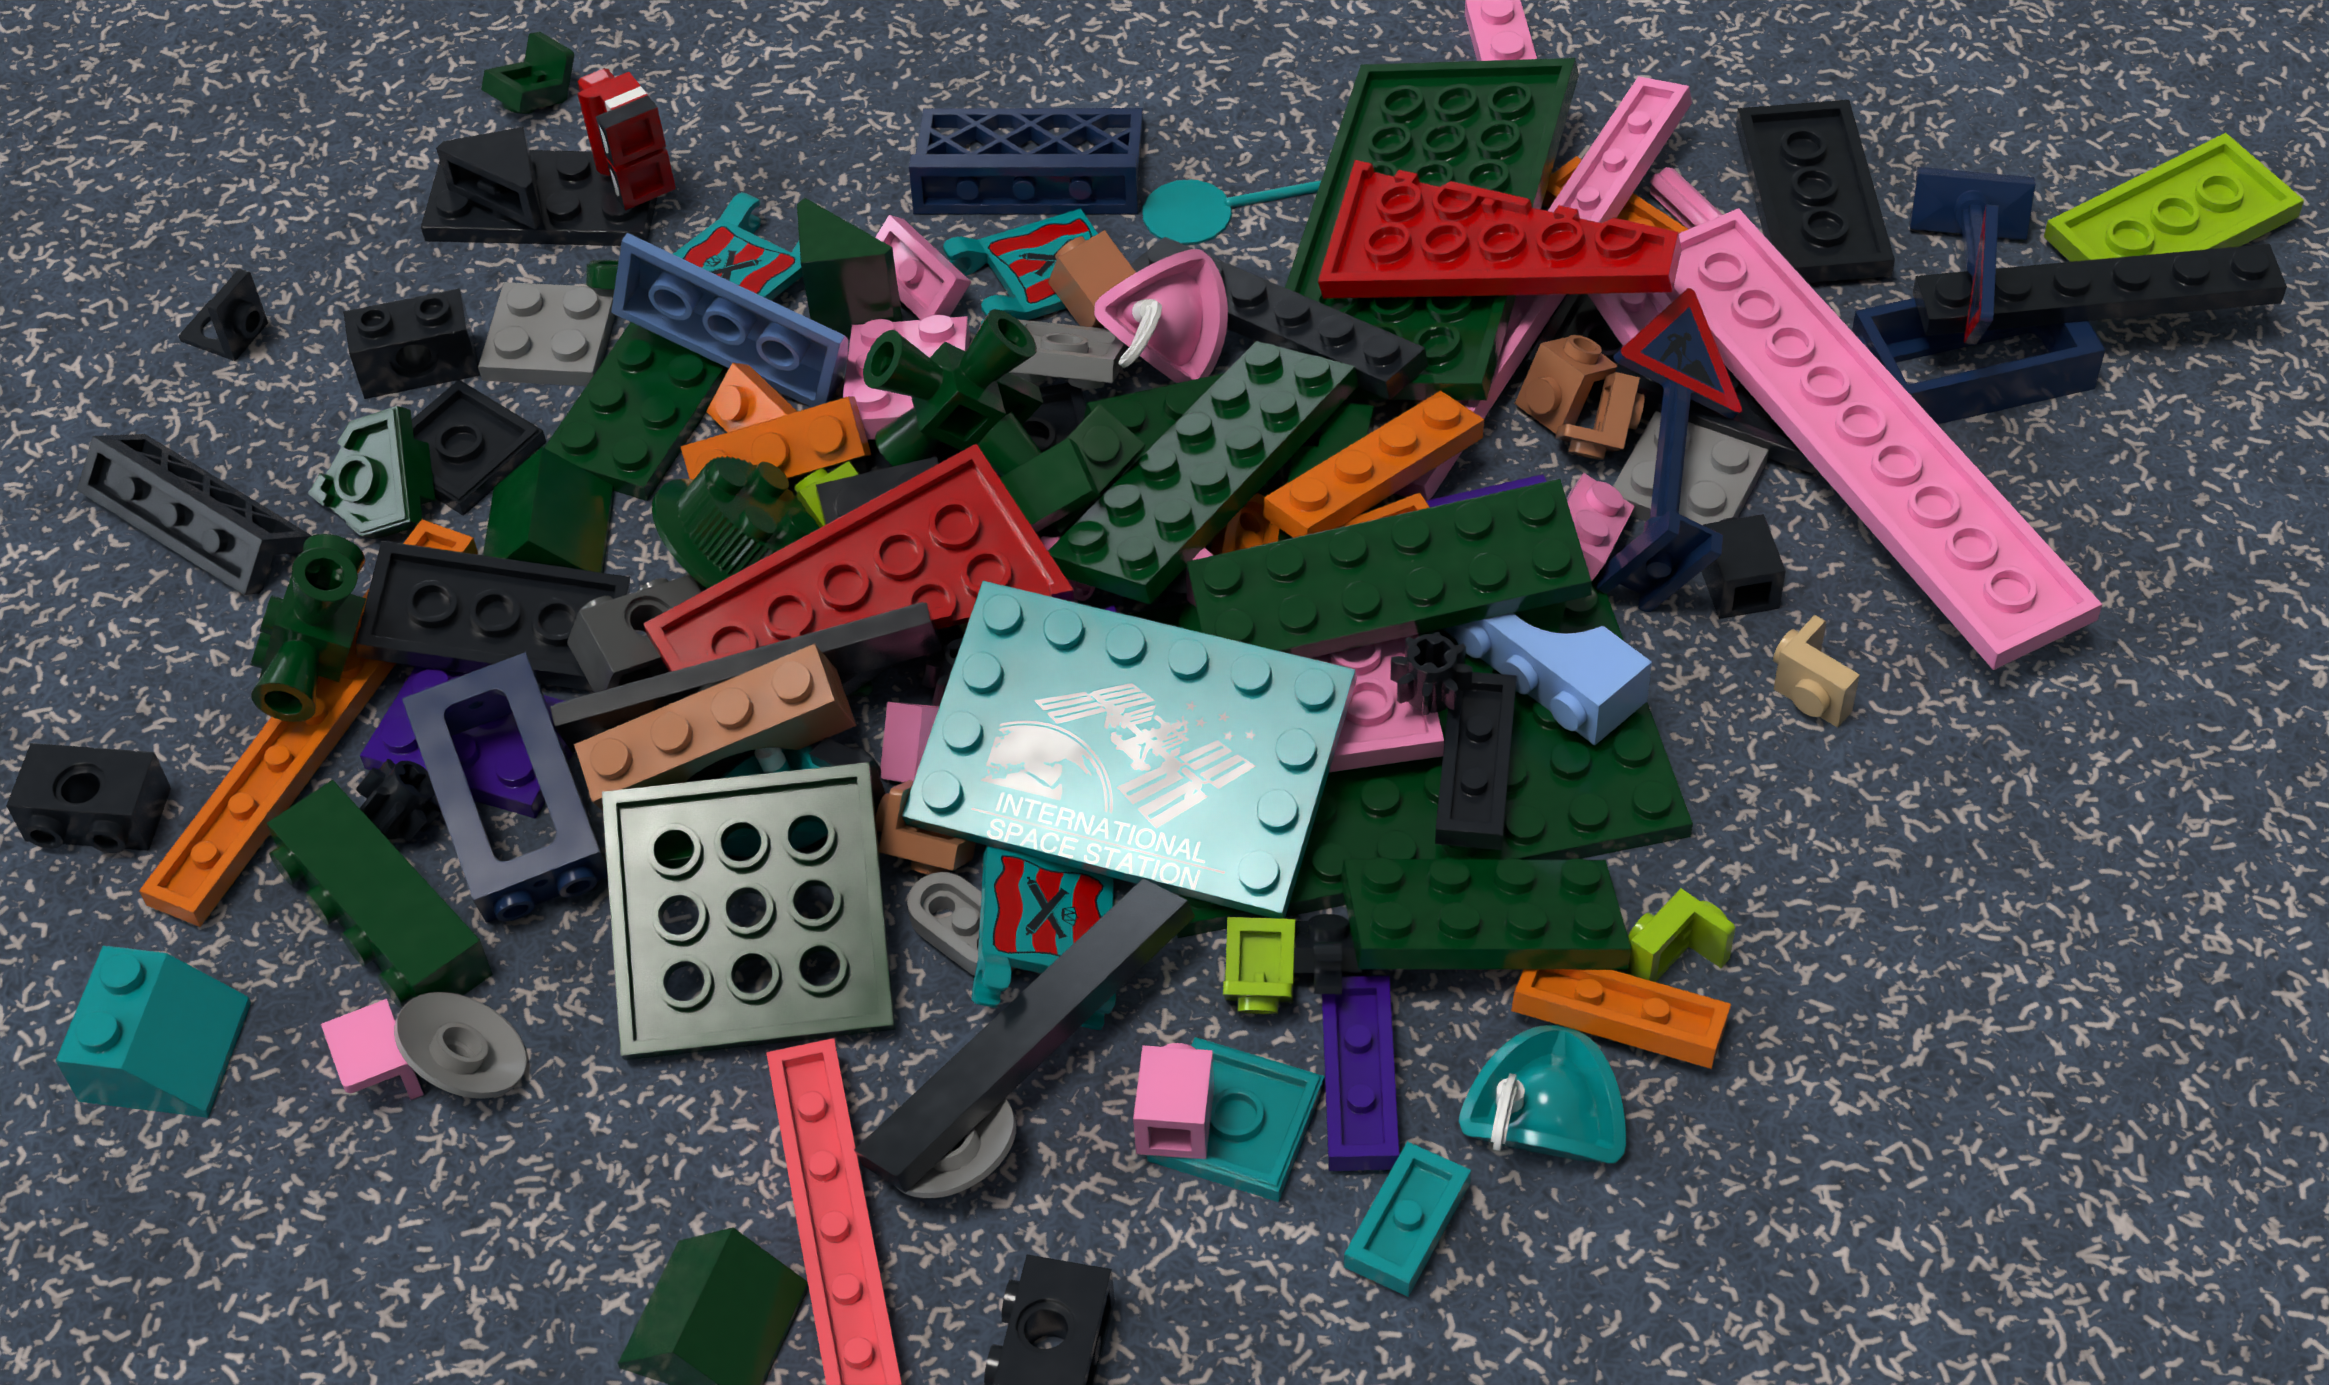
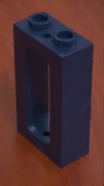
(1897, 334)
(574, 858)

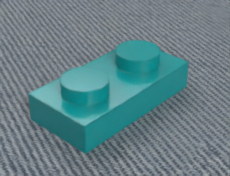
(1407, 1219)

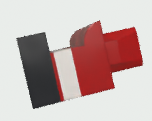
(625, 136)

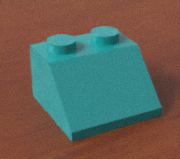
(151, 1034)

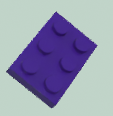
(490, 753)

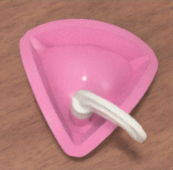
(1170, 315)

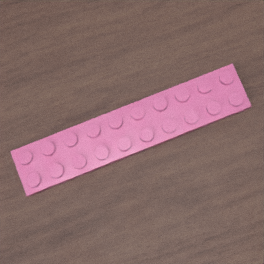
(1879, 447)

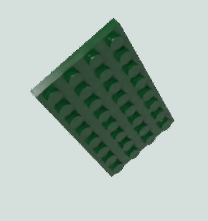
(1447, 122)

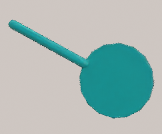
(1200, 211)

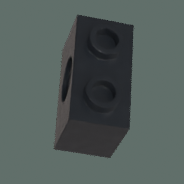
(411, 343)
(89, 797)
(1057, 1301)

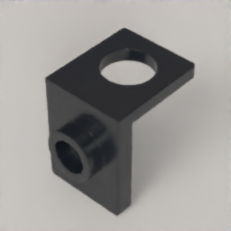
(235, 316)

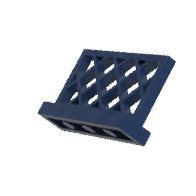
(1013, 181)

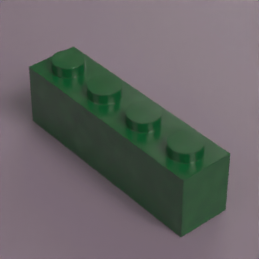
(376, 898)

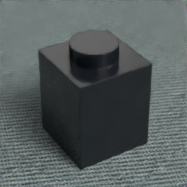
(1748, 572)

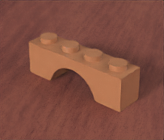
(772, 706)

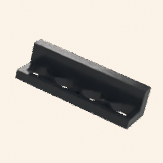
(187, 509)

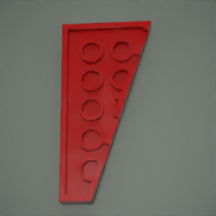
(1481, 242)
(906, 547)

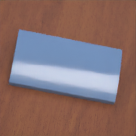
(727, 322)

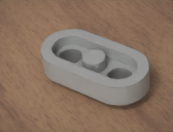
(956, 934)

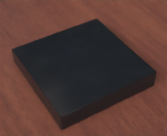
(472, 444)

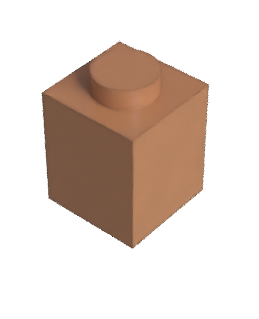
(1087, 272)

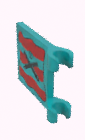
(739, 255)
(1021, 262)
(1031, 918)

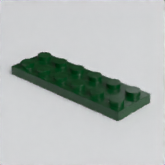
(1202, 471)
(1396, 574)

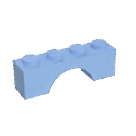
(1582, 677)

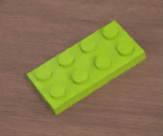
(2190, 203)

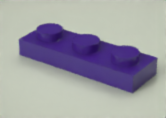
(1360, 1076)

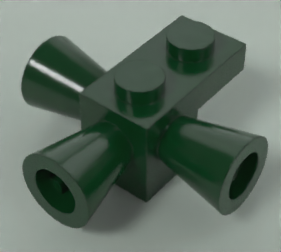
(953, 391)
(1101, 437)
(308, 628)

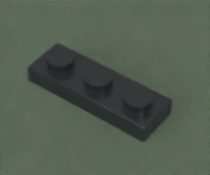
(1476, 764)

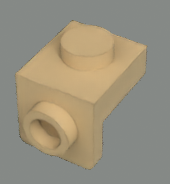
(1811, 678)

